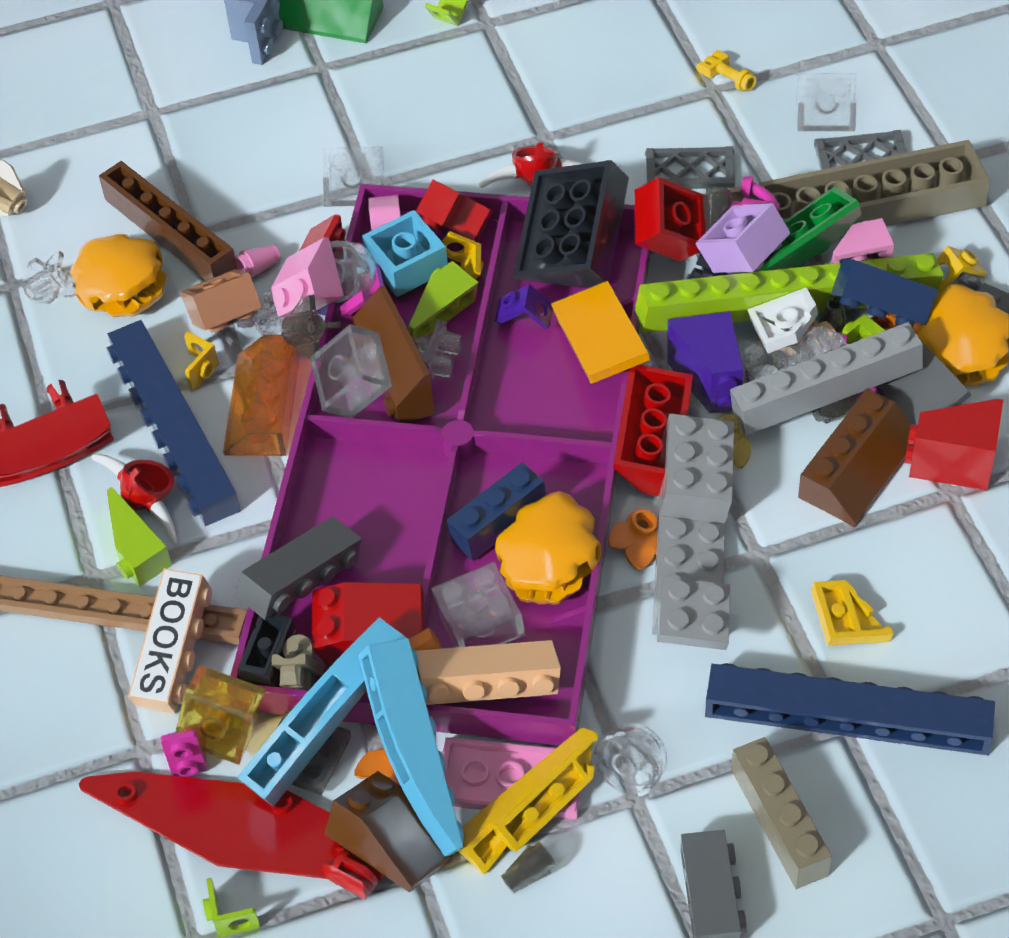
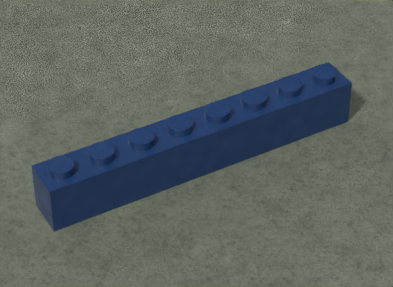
(173, 424)
(850, 709)

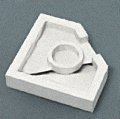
(783, 319)

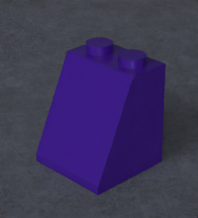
(710, 353)

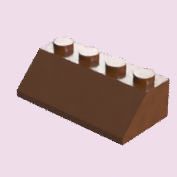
(411, 387)
(857, 459)

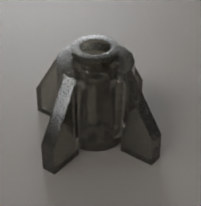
(305, 327)

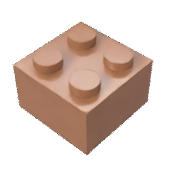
(221, 300)

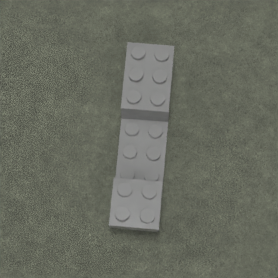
(692, 514)

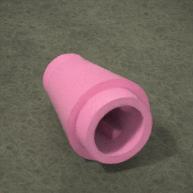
(257, 259)

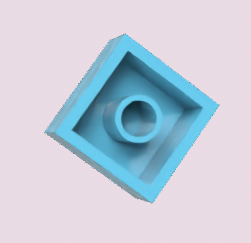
(405, 252)

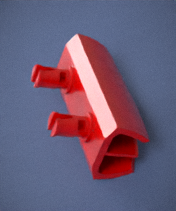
(52, 438)

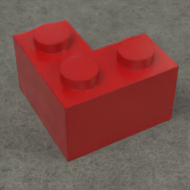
(453, 210)

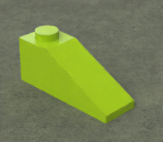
(445, 296)
(137, 546)

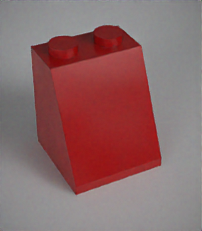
(955, 444)

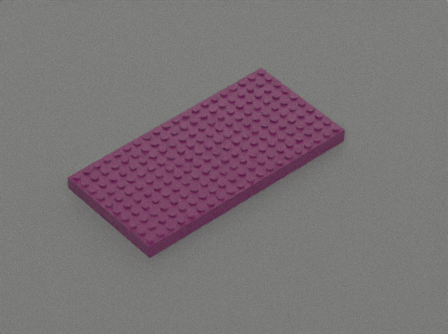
(395, 484)

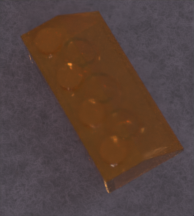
(262, 398)

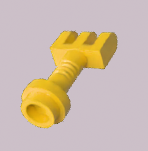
(719, 63)

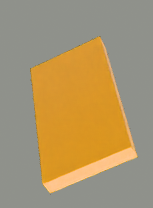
(600, 332)

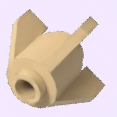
(11, 191)

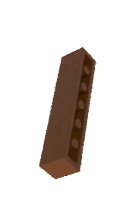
(166, 222)

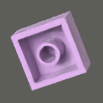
(743, 238)

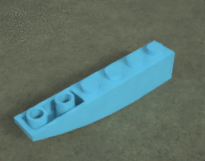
(312, 720)
(409, 737)

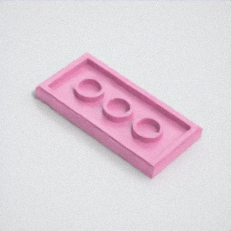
(485, 769)

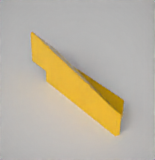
(529, 802)

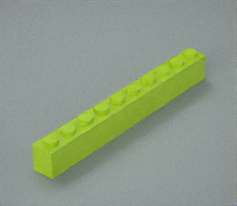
(746, 290)

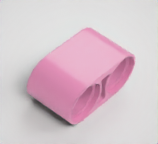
(383, 210)

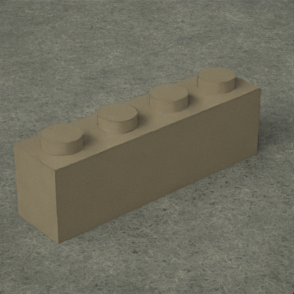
(781, 813)

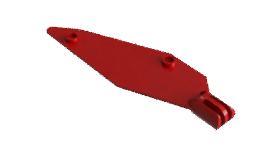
(235, 826)

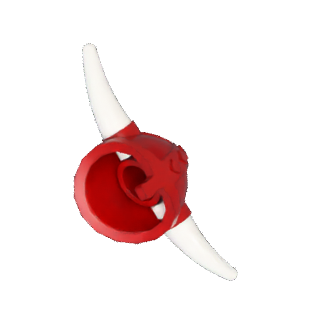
(526, 162)
(144, 487)

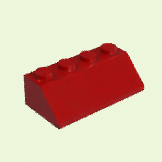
(642, 433)

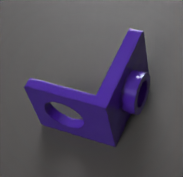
(522, 302)

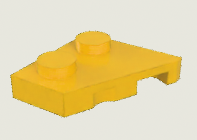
(846, 616)

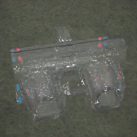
(433, 349)

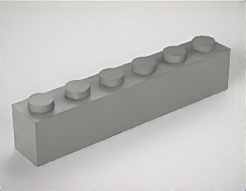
(827, 378)

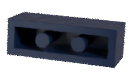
(883, 293)
(494, 510)

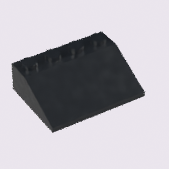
(572, 225)

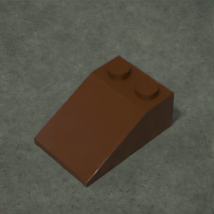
(385, 832)

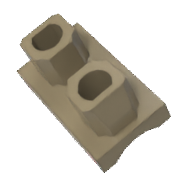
(298, 666)

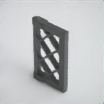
(874, 139)
(703, 154)

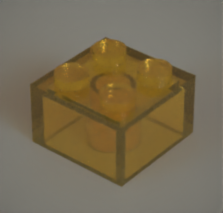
(221, 713)

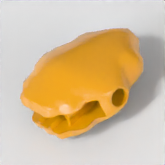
(118, 275)
(968, 334)
(548, 549)

